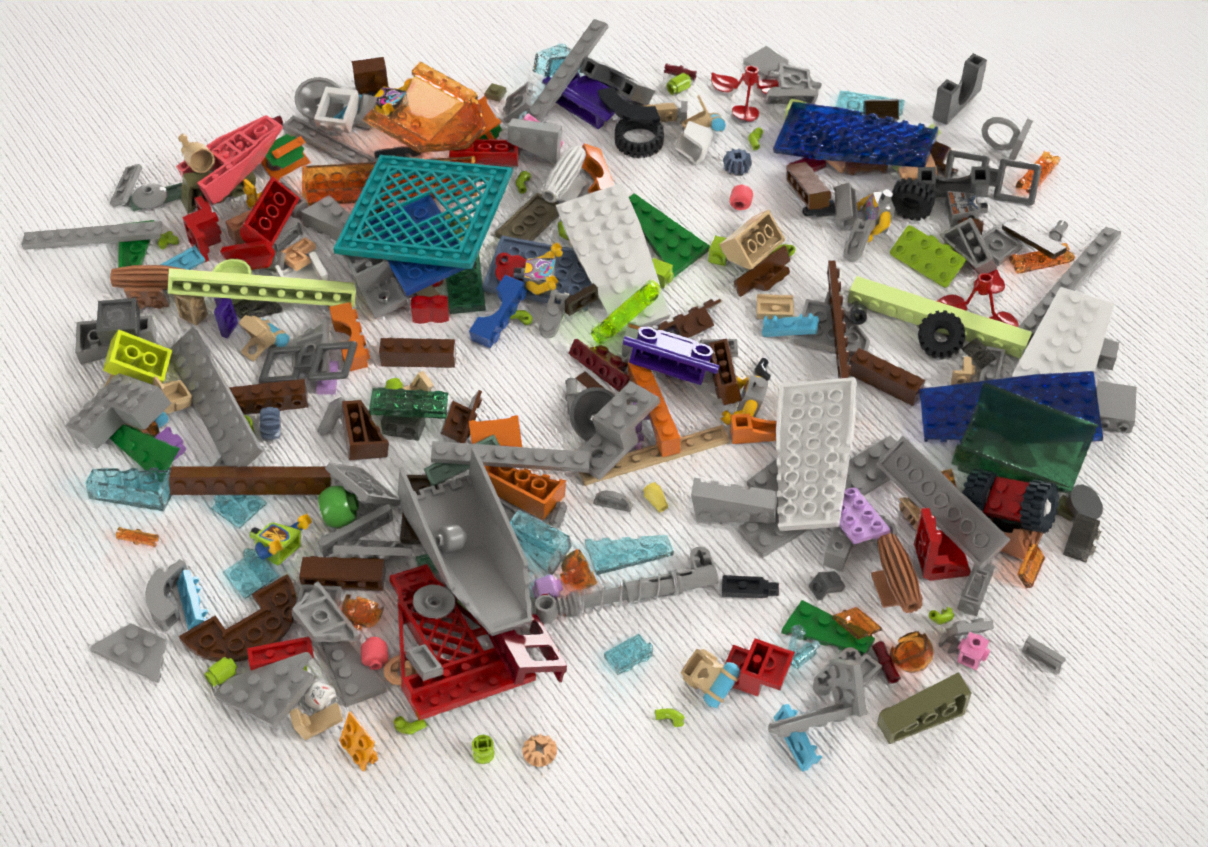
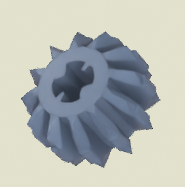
(737, 161)
(270, 423)

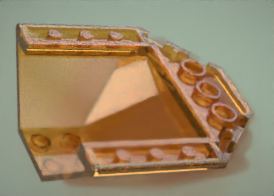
(433, 114)

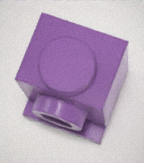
(174, 440)

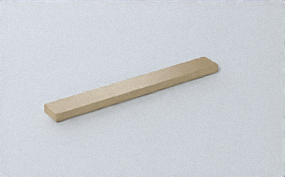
(651, 456)

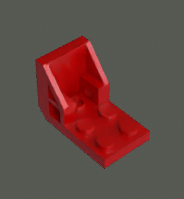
(936, 552)

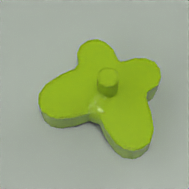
(167, 238)

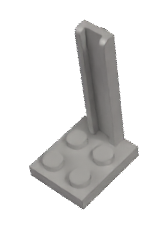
(848, 699)

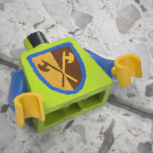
(279, 541)

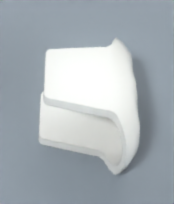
(694, 142)

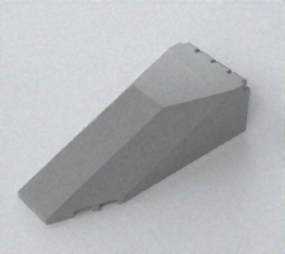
(491, 567)

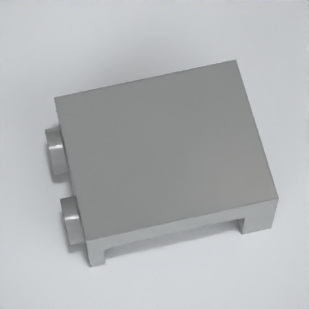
(1117, 406)

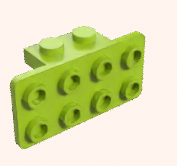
(928, 256)

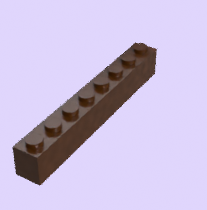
(248, 480)

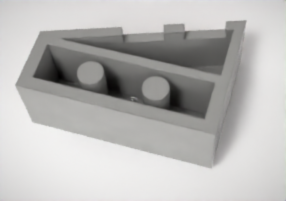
(536, 138)
(968, 242)

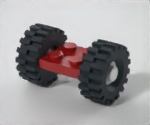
(1018, 501)

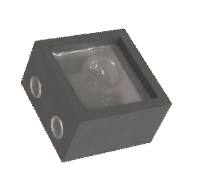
(115, 316)

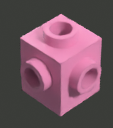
(973, 650)

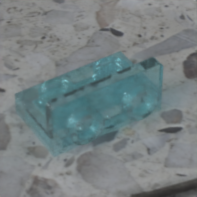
(628, 654)

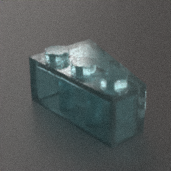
(550, 59)

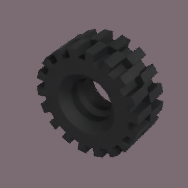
(913, 199)
(937, 321)

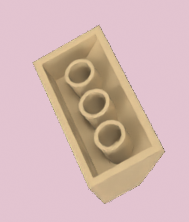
(753, 241)

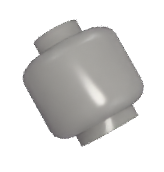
(451, 538)

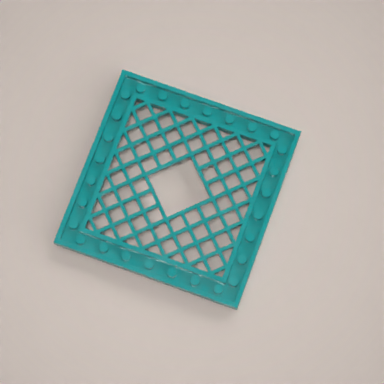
(495, 183)

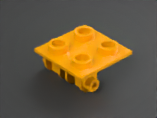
(358, 742)

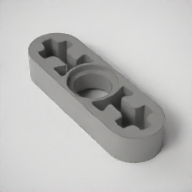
(822, 676)

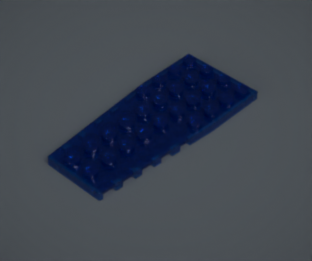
(852, 137)
(950, 407)

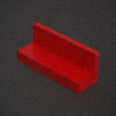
(255, 254)
(271, 653)

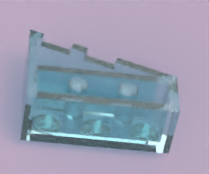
(541, 541)

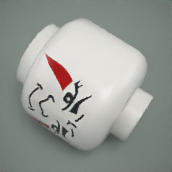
(320, 696)

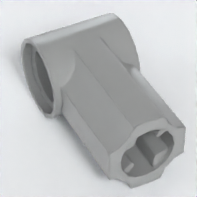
(366, 105)

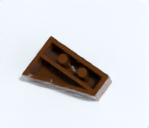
(361, 433)

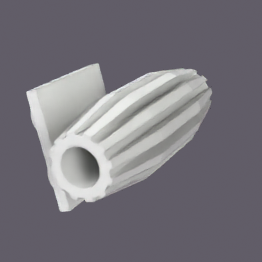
(562, 181)

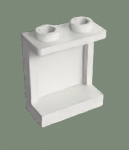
(314, 270)

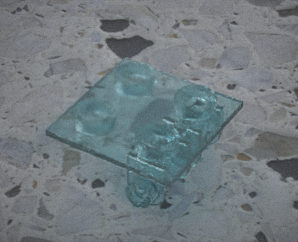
(238, 508)
(250, 573)

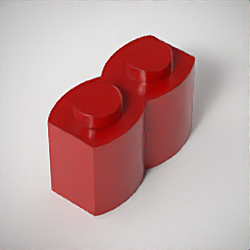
(430, 309)

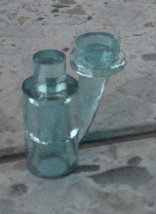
(806, 652)

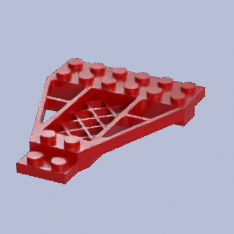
(463, 680)

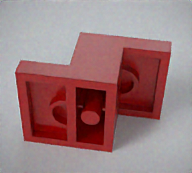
(202, 227)
(760, 666)

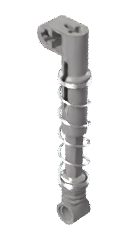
(674, 582)

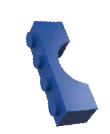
(488, 329)

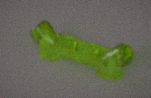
(626, 312)

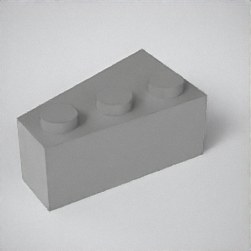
(325, 217)

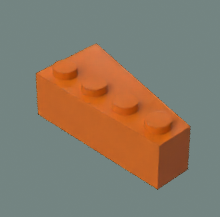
(527, 490)

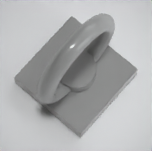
(1016, 140)

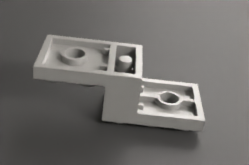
(374, 282)
(616, 428)

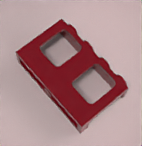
(517, 661)

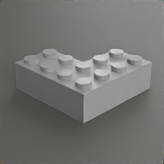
(117, 403)

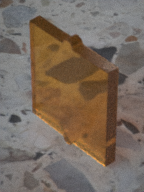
(857, 623)

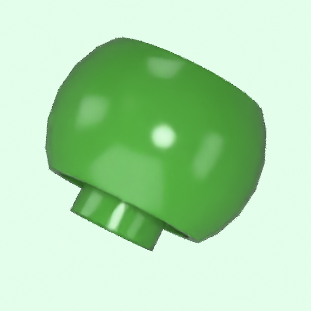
(338, 506)

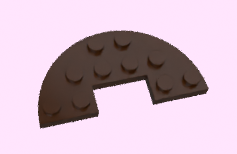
(263, 627)

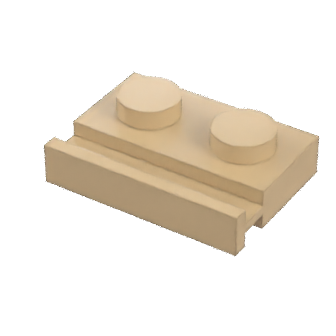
(774, 305)

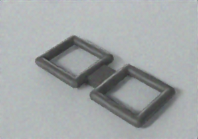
(996, 176)
(309, 362)

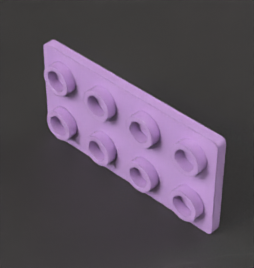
(859, 518)

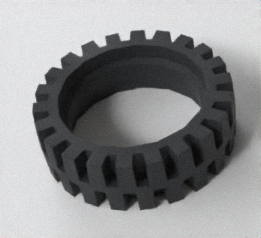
(634, 148)

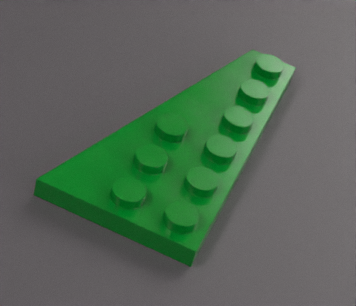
(667, 237)

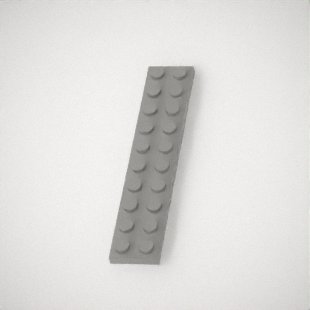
(214, 401)
(861, 473)

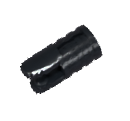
(830, 210)
(858, 308)

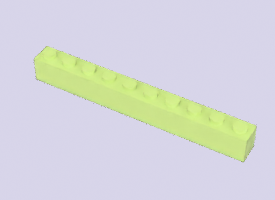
(260, 287)
(914, 308)

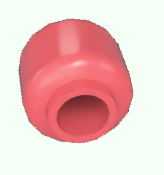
(741, 197)
(374, 653)

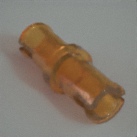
(137, 536)

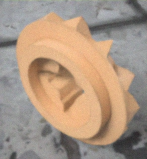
(392, 667)
(536, 758)

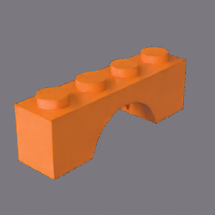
(596, 166)
(344, 321)

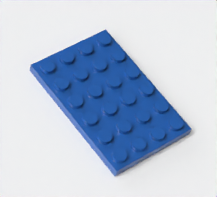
(418, 276)

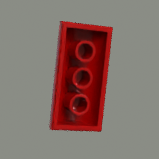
(491, 152)
(269, 213)

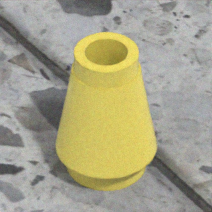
(655, 496)

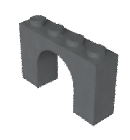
(625, 84)
(954, 97)
(976, 182)

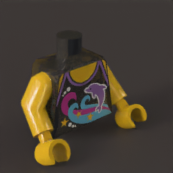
(390, 98)

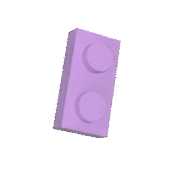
(328, 386)

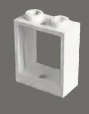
(341, 96)

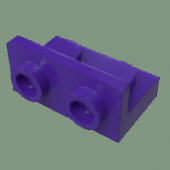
(225, 316)

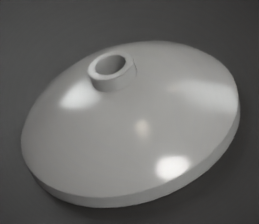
(309, 96)

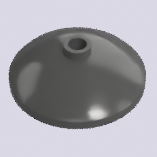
(584, 406)

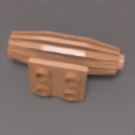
(143, 283)
(897, 581)

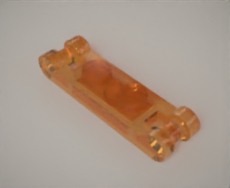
(1047, 168)
(1038, 260)

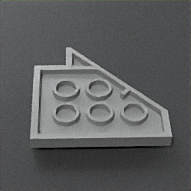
(824, 338)
(268, 690)

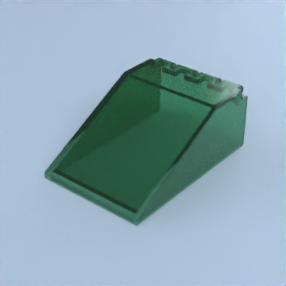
(1023, 440)

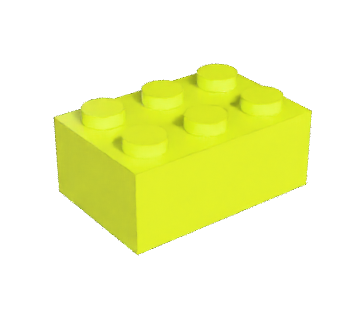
(136, 358)

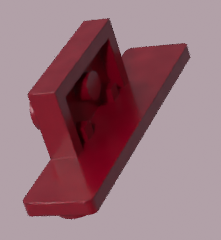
(601, 362)

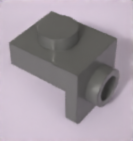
(826, 583)

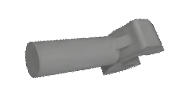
(953, 640)

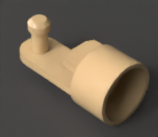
(196, 155)

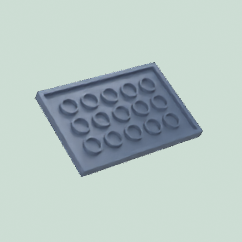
(568, 269)

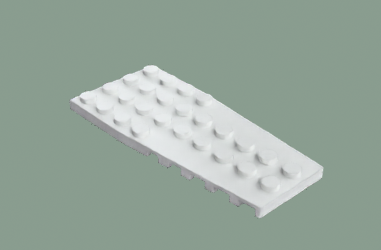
(612, 249)
(1067, 336)
(813, 451)

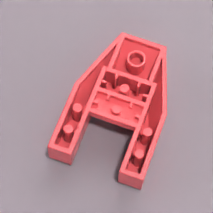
(236, 156)

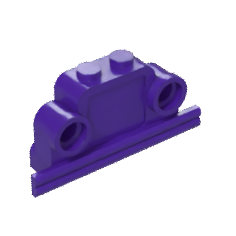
(582, 100)
(671, 354)

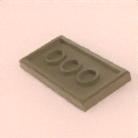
(529, 219)

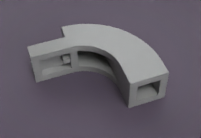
(157, 592)

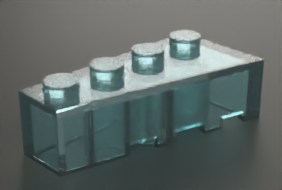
(130, 487)

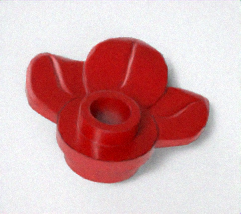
(507, 268)

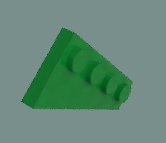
(132, 251)
(144, 448)
(824, 629)

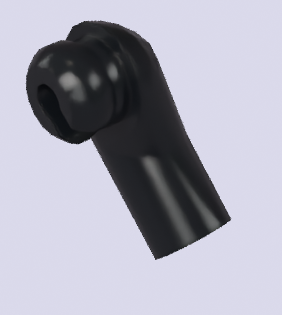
(760, 369)

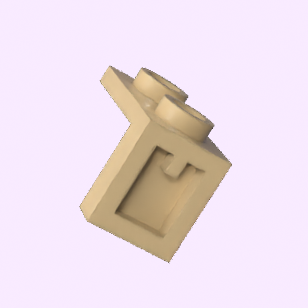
(316, 723)

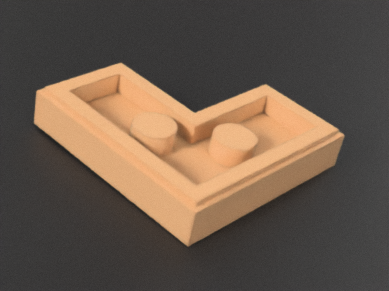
(296, 254)

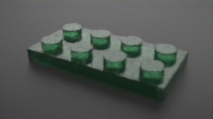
(466, 290)
(408, 403)

